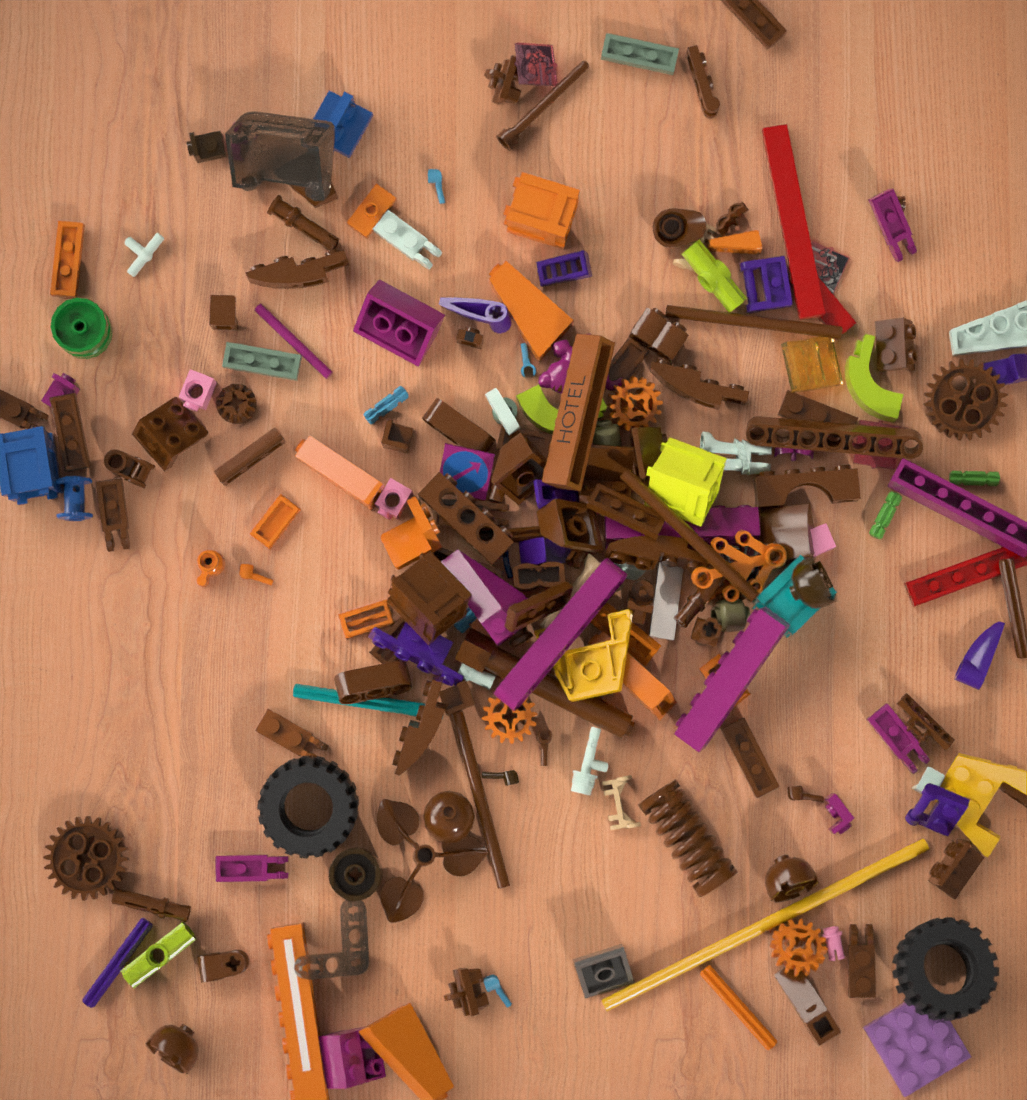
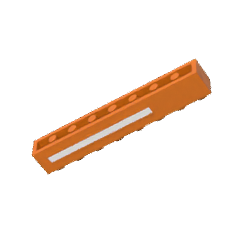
(297, 1014)

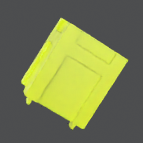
(687, 479)

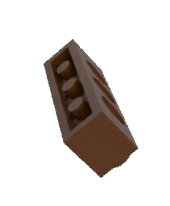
(490, 550)

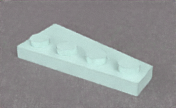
(991, 333)

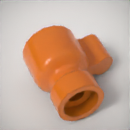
(211, 564)

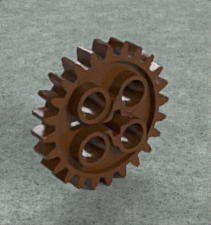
(986, 409)
(63, 850)

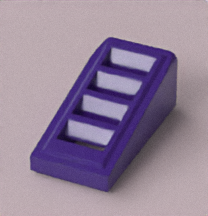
(575, 275)

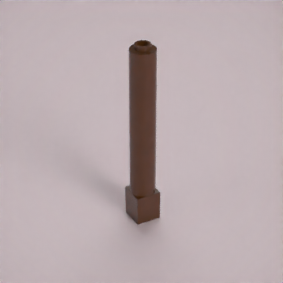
(482, 653)

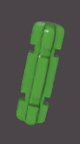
(975, 478)
(885, 515)

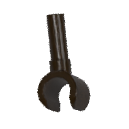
(510, 777)

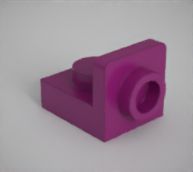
(60, 386)
(838, 809)

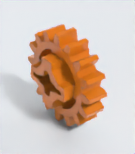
(641, 396)
(497, 717)
(799, 958)

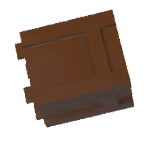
(429, 597)

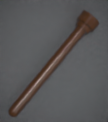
(509, 136)

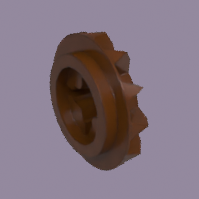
(246, 409)

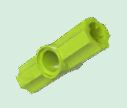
(714, 276)
(146, 965)

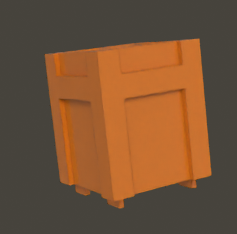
(541, 210)

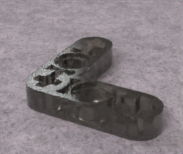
(344, 957)

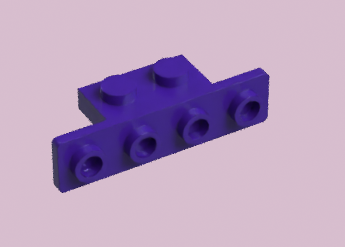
(413, 648)

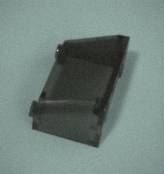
(281, 151)

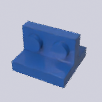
(348, 118)

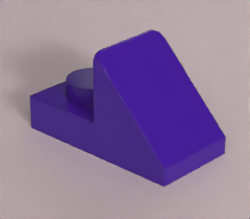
(1010, 369)
(546, 493)
(542, 550)

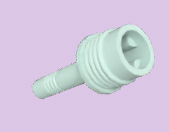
(584, 780)

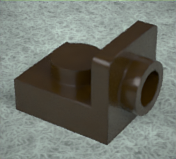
(206, 146)

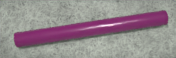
(288, 336)

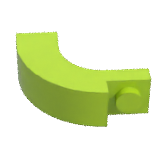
(863, 389)
(540, 411)

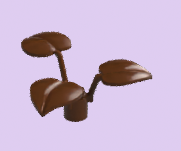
(401, 897)

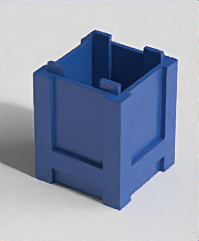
(29, 465)

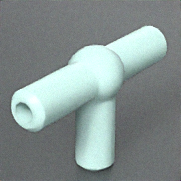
(144, 254)

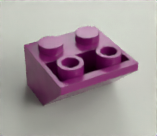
(349, 1059)

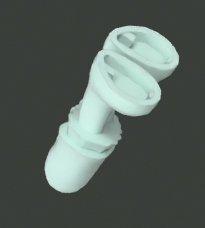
(742, 450)

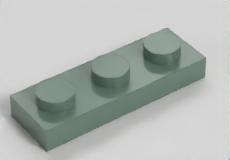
(639, 54)
(262, 361)

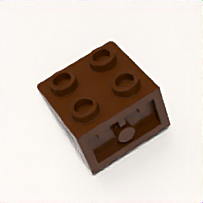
(168, 432)
(605, 467)
(955, 868)

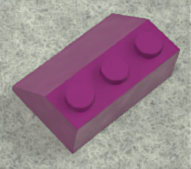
(398, 322)

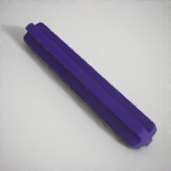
(117, 963)

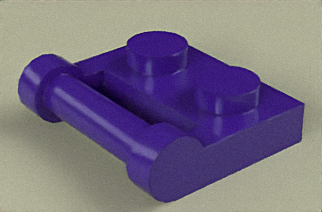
(774, 282)
(943, 815)

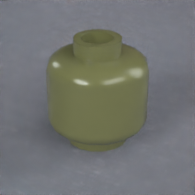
(607, 434)
(731, 615)

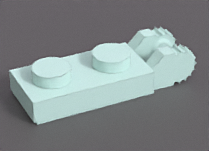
(405, 238)

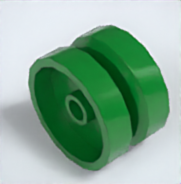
(76, 314)

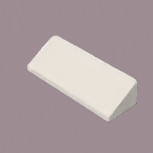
(666, 602)

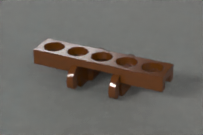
(934, 729)

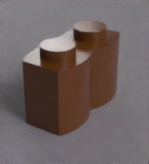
(658, 334)
(530, 576)

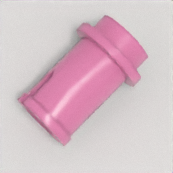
(833, 942)

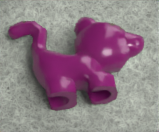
(557, 371)

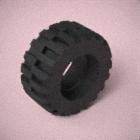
(288, 835)
(977, 960)

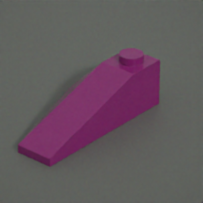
(489, 593)

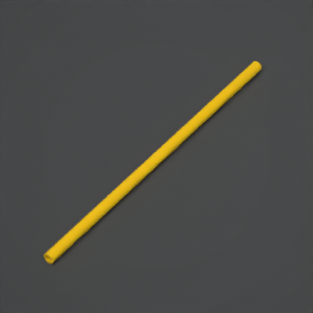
(765, 924)

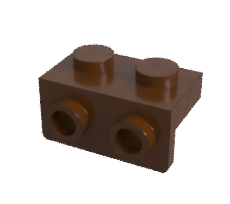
(895, 345)

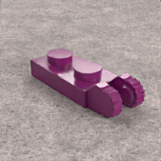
(892, 223)
(896, 737)
(247, 868)

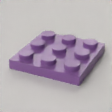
(915, 1047)

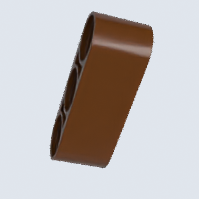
(457, 427)
(372, 682)

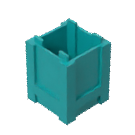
(780, 600)

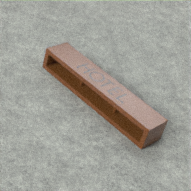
(578, 412)

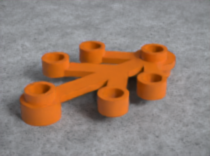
(743, 563)

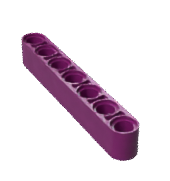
(560, 634)

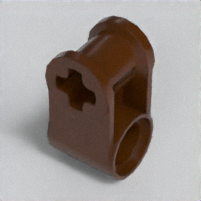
(133, 468)
(218, 965)

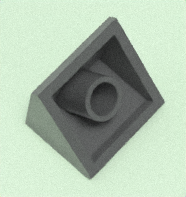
(603, 971)

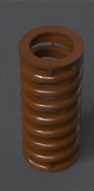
(723, 867)

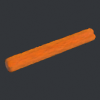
(738, 1007)

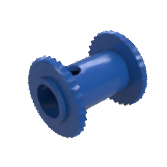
(74, 501)

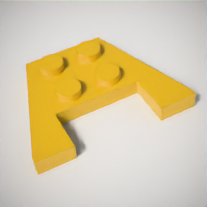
(596, 667)
(979, 781)

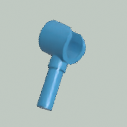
(435, 176)
(526, 361)
(492, 983)

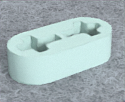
(502, 411)

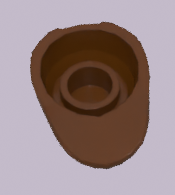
(678, 227)

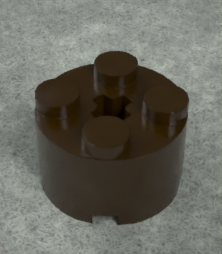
(344, 884)

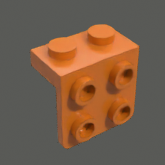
(412, 537)

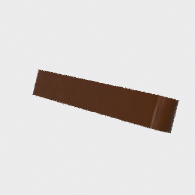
(844, 445)

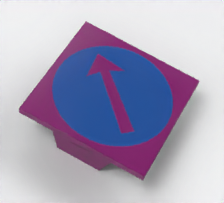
(469, 469)

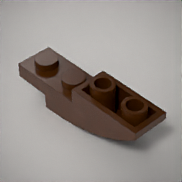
(288, 275)
(687, 384)
(646, 552)
(420, 734)

